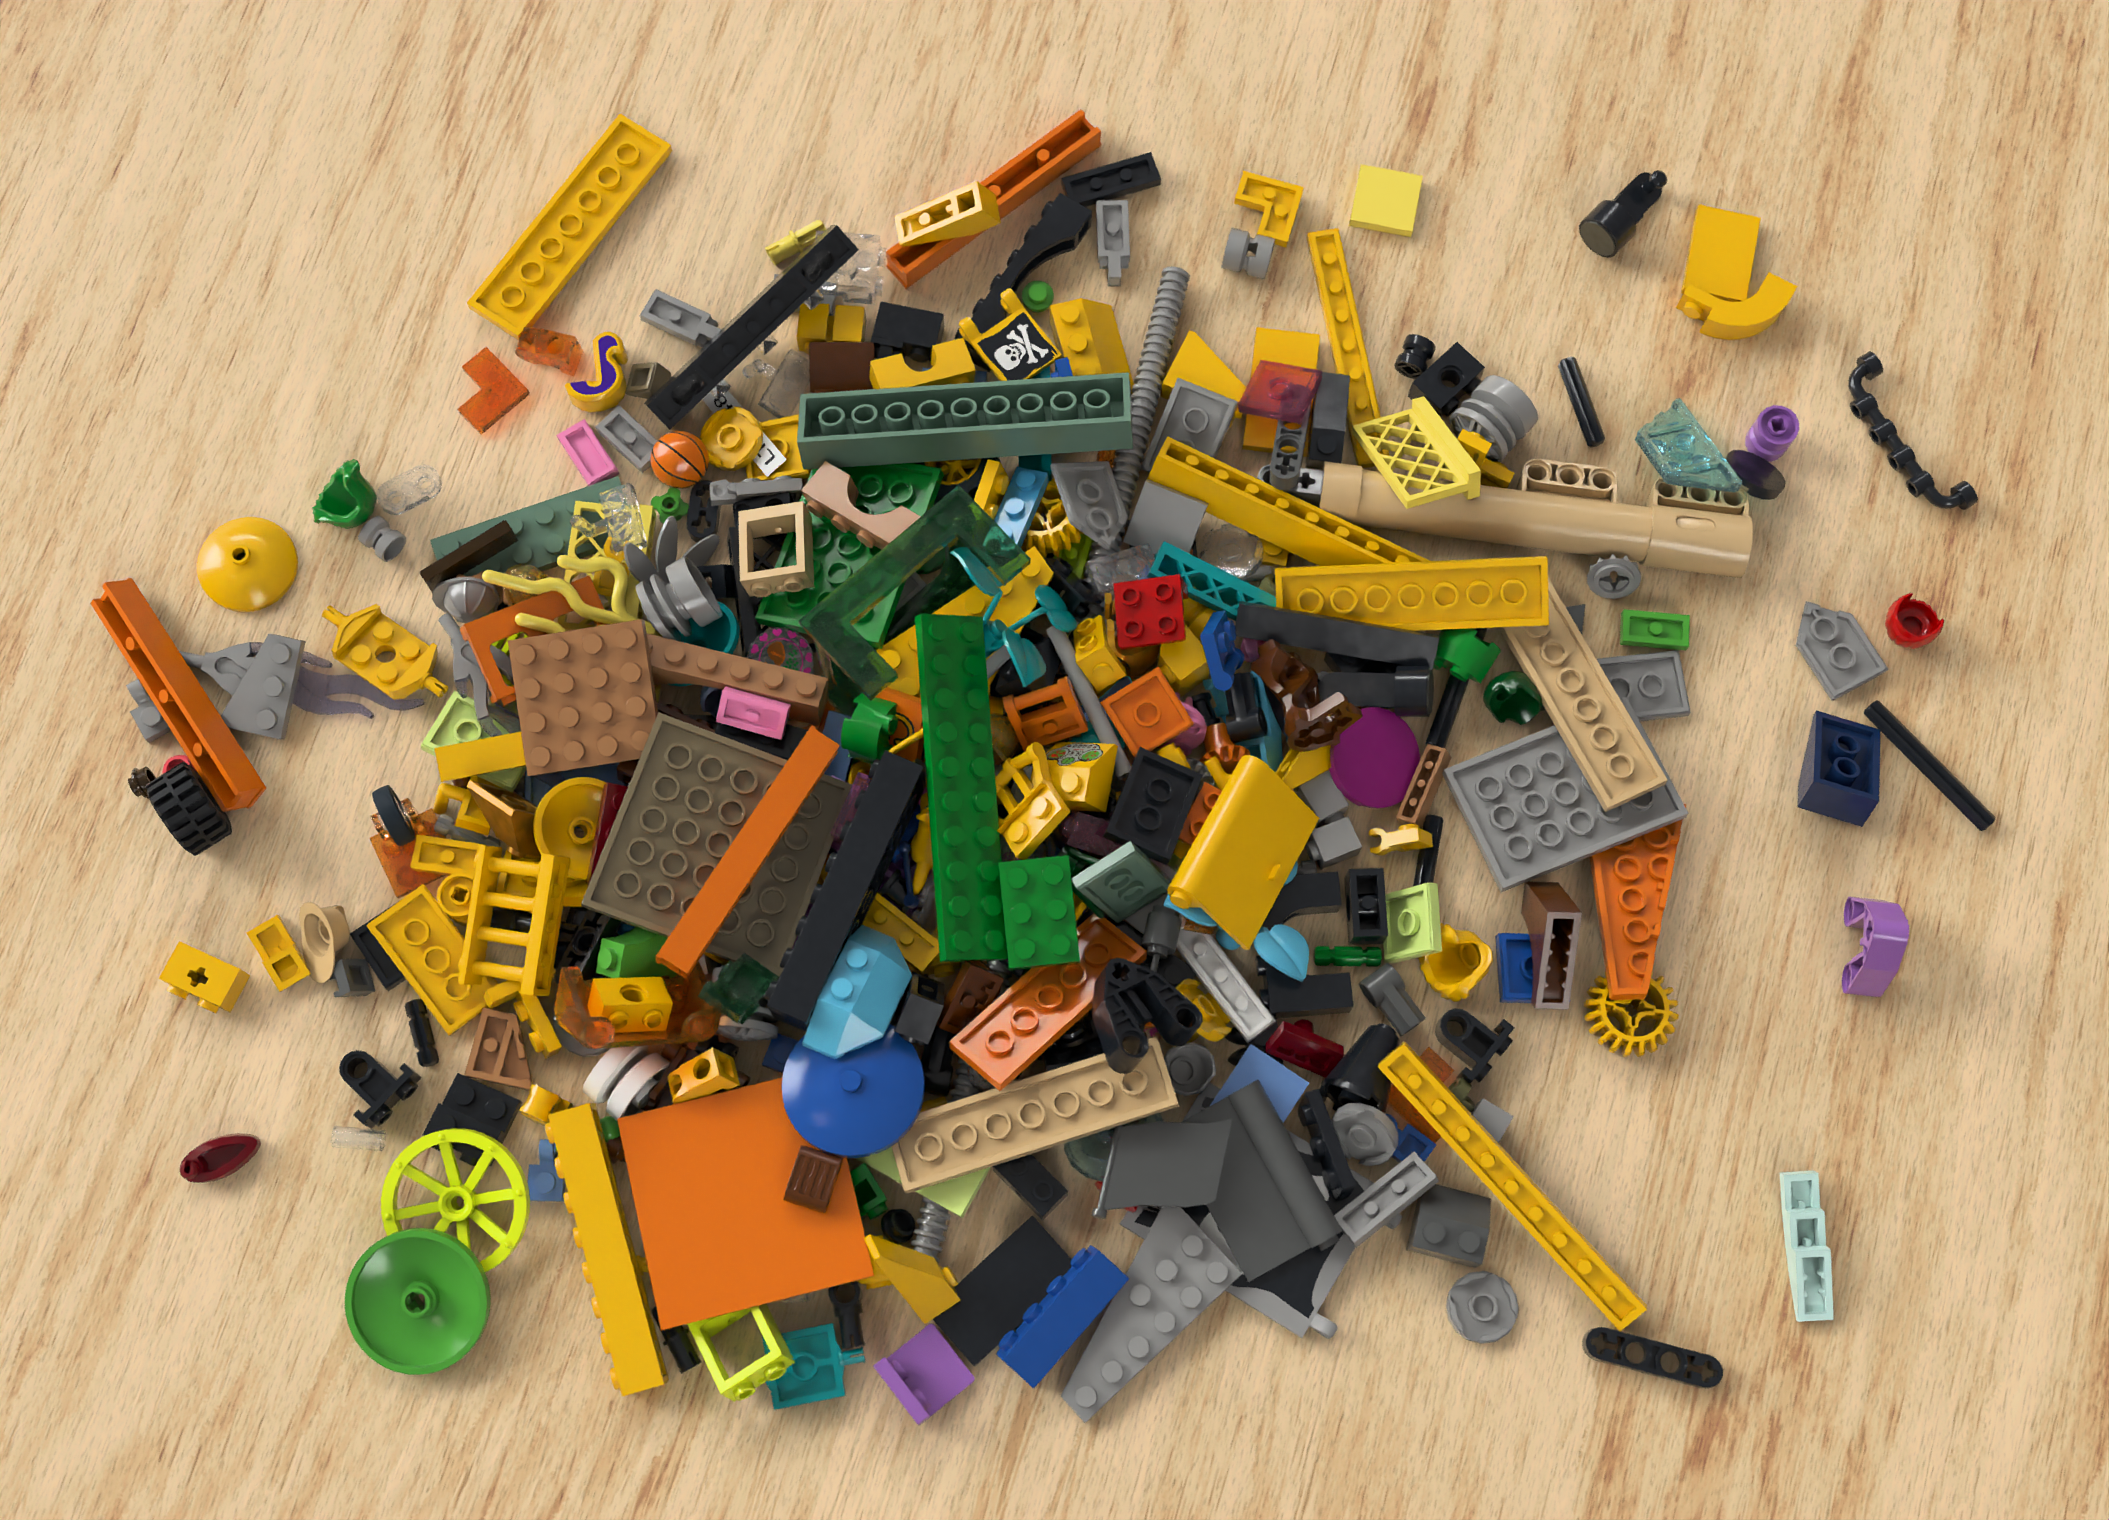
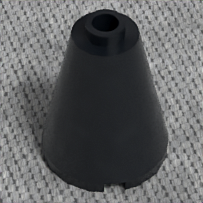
(1357, 1075)

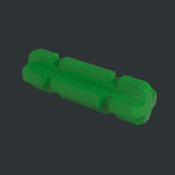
(1347, 956)

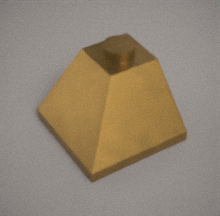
(508, 816)

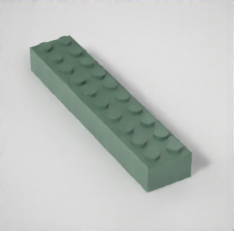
(966, 421)

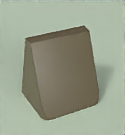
(646, 379)

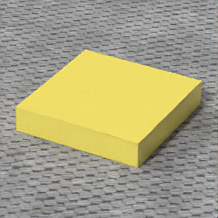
(1385, 200)

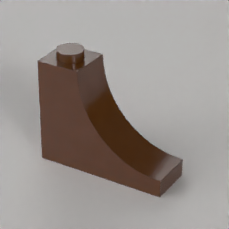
(1554, 934)

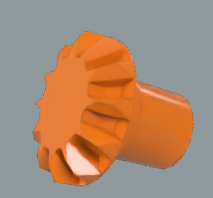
(1219, 744)

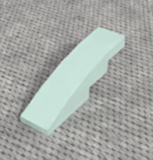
(1806, 1246)

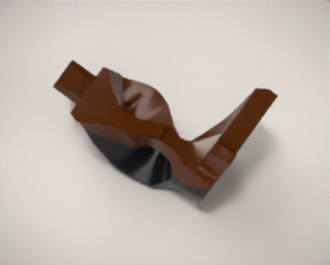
(1296, 702)

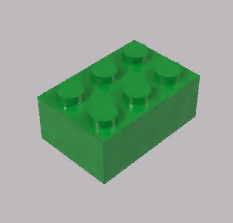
(1039, 912)

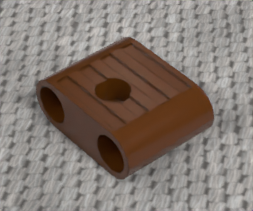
(813, 1179)

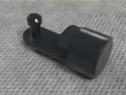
(1615, 221)
(1407, 690)

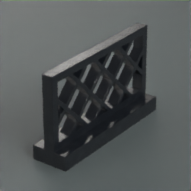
(748, 606)

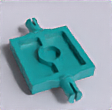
(816, 1370)

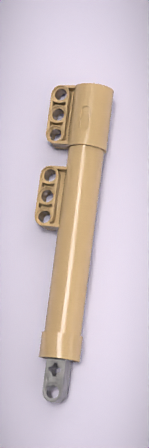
(1555, 510)

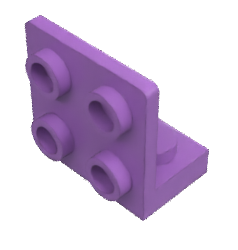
(925, 1373)

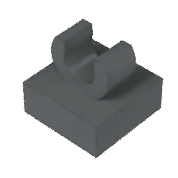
(352, 978)

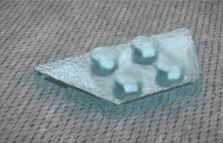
(1685, 452)

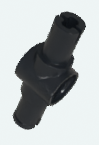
(849, 1316)

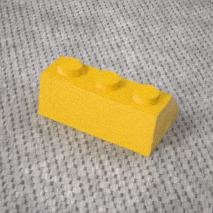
(1088, 337)

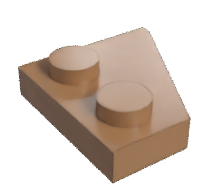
(499, 1051)

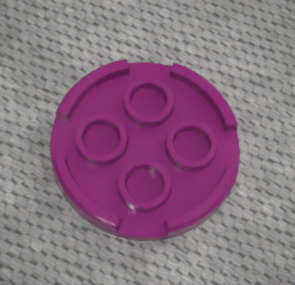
(1375, 759)

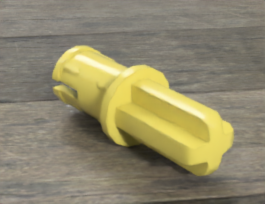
(794, 242)

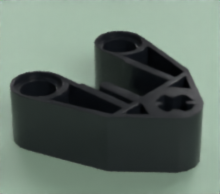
(1128, 999)

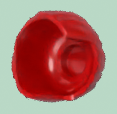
(1912, 623)

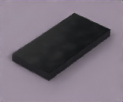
(1002, 1290)

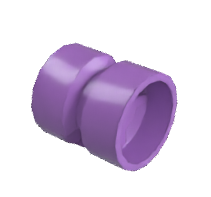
(1772, 432)

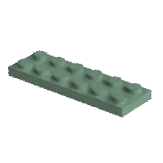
(541, 532)

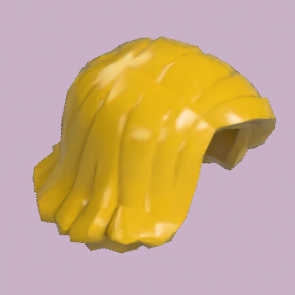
(1459, 965)

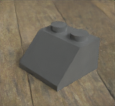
(1451, 1226)

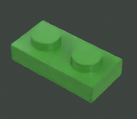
(1654, 629)

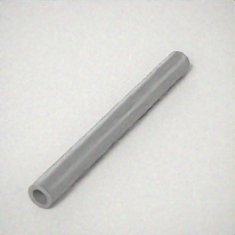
(1088, 698)

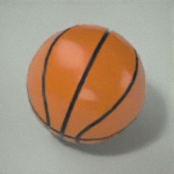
(679, 459)

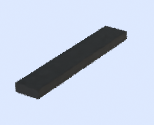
(1336, 635)

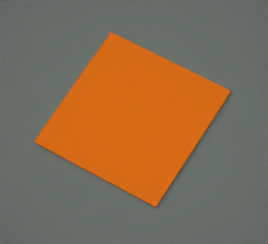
(714, 1211)

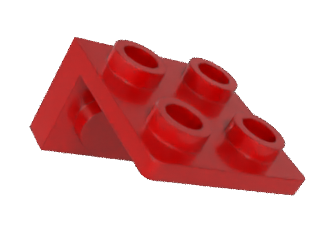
(1150, 611)

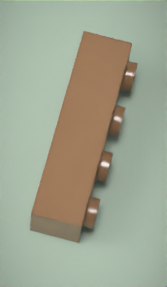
(1423, 786)

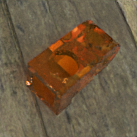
(549, 349)

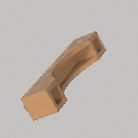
(690, 664)

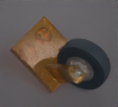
(394, 845)

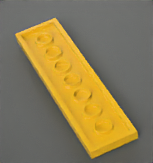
(569, 226)
(1423, 593)

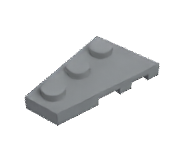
(267, 689)

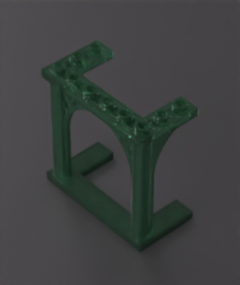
(950, 524)

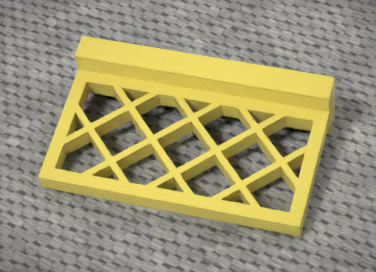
(1439, 447)
(632, 601)

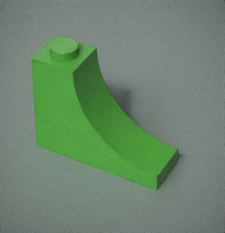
(632, 955)

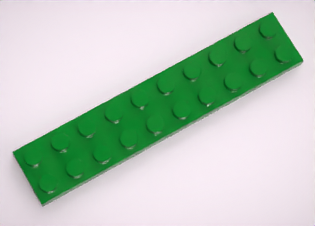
(961, 787)

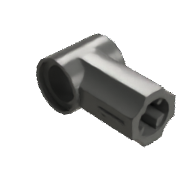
(1387, 991)

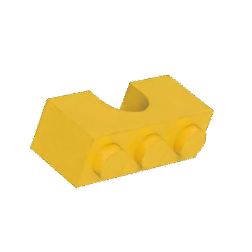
(949, 363)

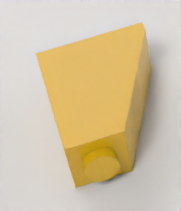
(1202, 367)

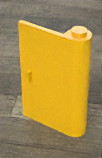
(1244, 851)

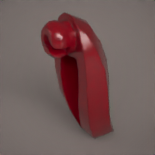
(219, 1157)

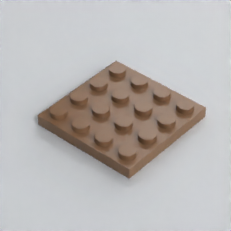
(584, 696)

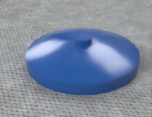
(854, 1101)

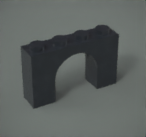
(1317, 993)

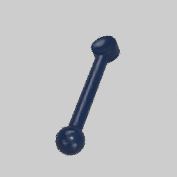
(910, 899)

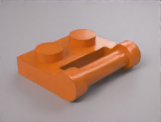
(1050, 722)

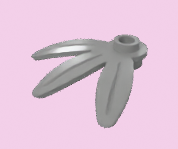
(666, 553)

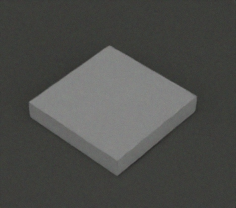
(1165, 516)

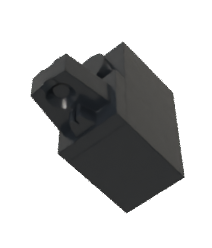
(906, 332)

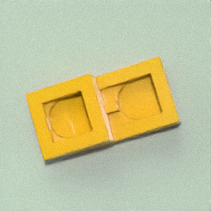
(279, 953)

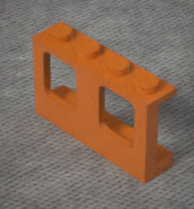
(502, 624)

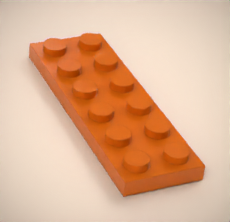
(1041, 1006)

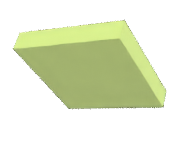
(1412, 923)

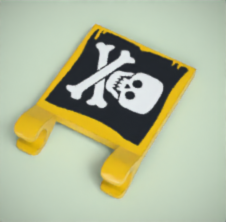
(1015, 345)

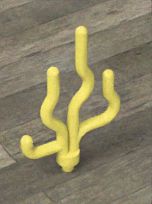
(570, 593)

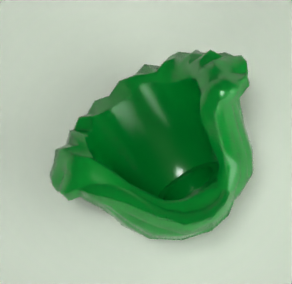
(346, 499)

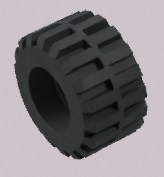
(188, 809)

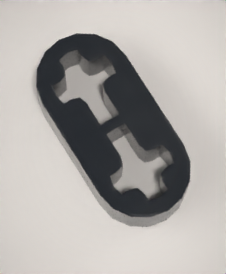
(697, 510)

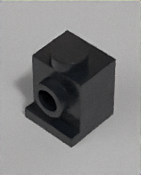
(721, 579)

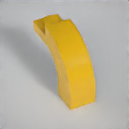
(1738, 319)

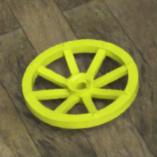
(447, 1202)

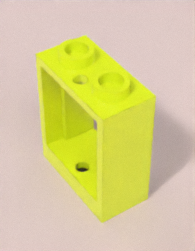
(764, 1369)

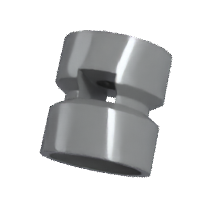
(1236, 252)

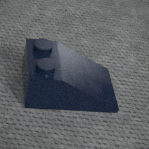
(1840, 769)

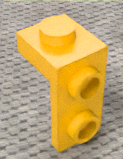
(1095, 655)

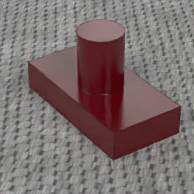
(1303, 1048)

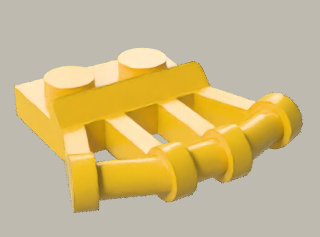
(1039, 810)

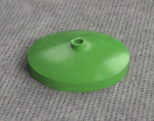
(391, 1318)

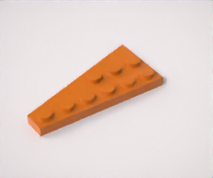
(1630, 902)

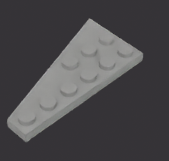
(1167, 1288)

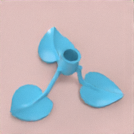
(1280, 947)

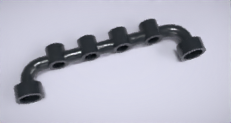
(1902, 455)

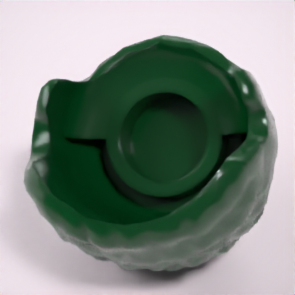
(1512, 698)

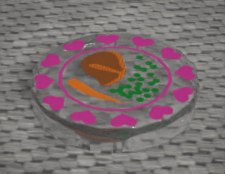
(782, 648)

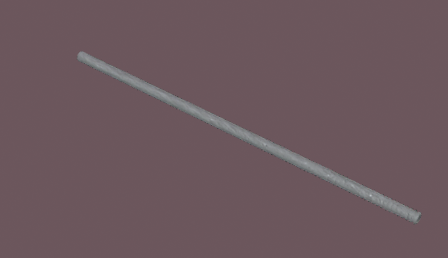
(1125, 472)

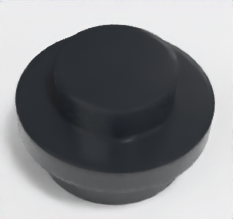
(898, 1225)

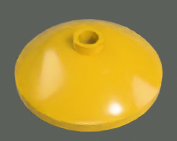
(257, 578)
(563, 808)

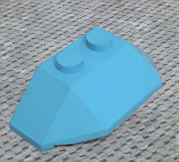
(858, 995)

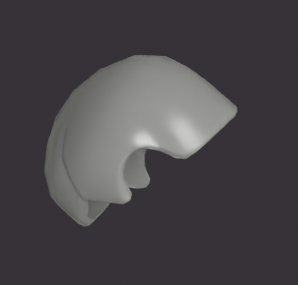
(1190, 1068)

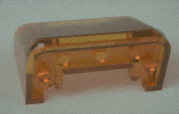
(688, 1022)

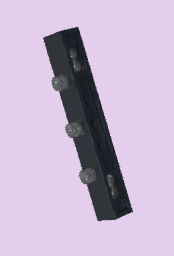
(752, 327)

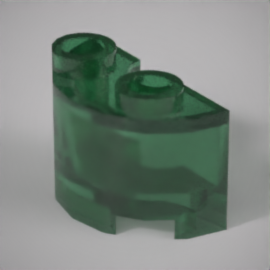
(738, 988)

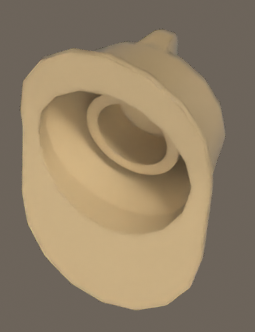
(323, 937)

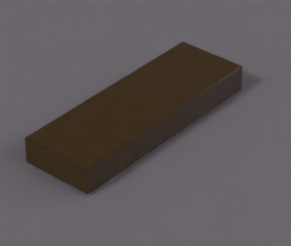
(469, 554)

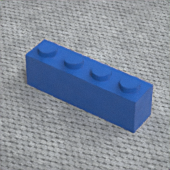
(1061, 1315)

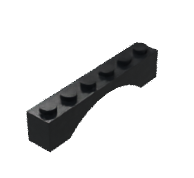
(1058, 232)

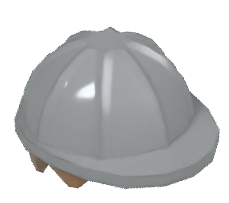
(466, 597)

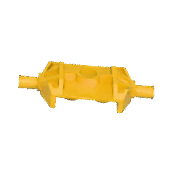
(367, 635)

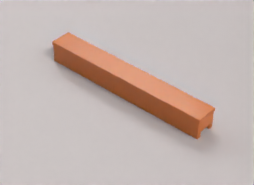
(1012, 185)
(178, 696)
(747, 853)

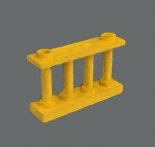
(544, 928)

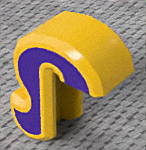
(610, 383)

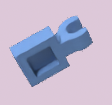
(543, 1178)

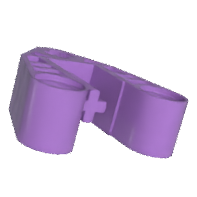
(1882, 942)

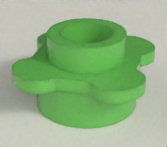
(671, 497)

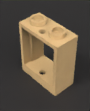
(774, 521)

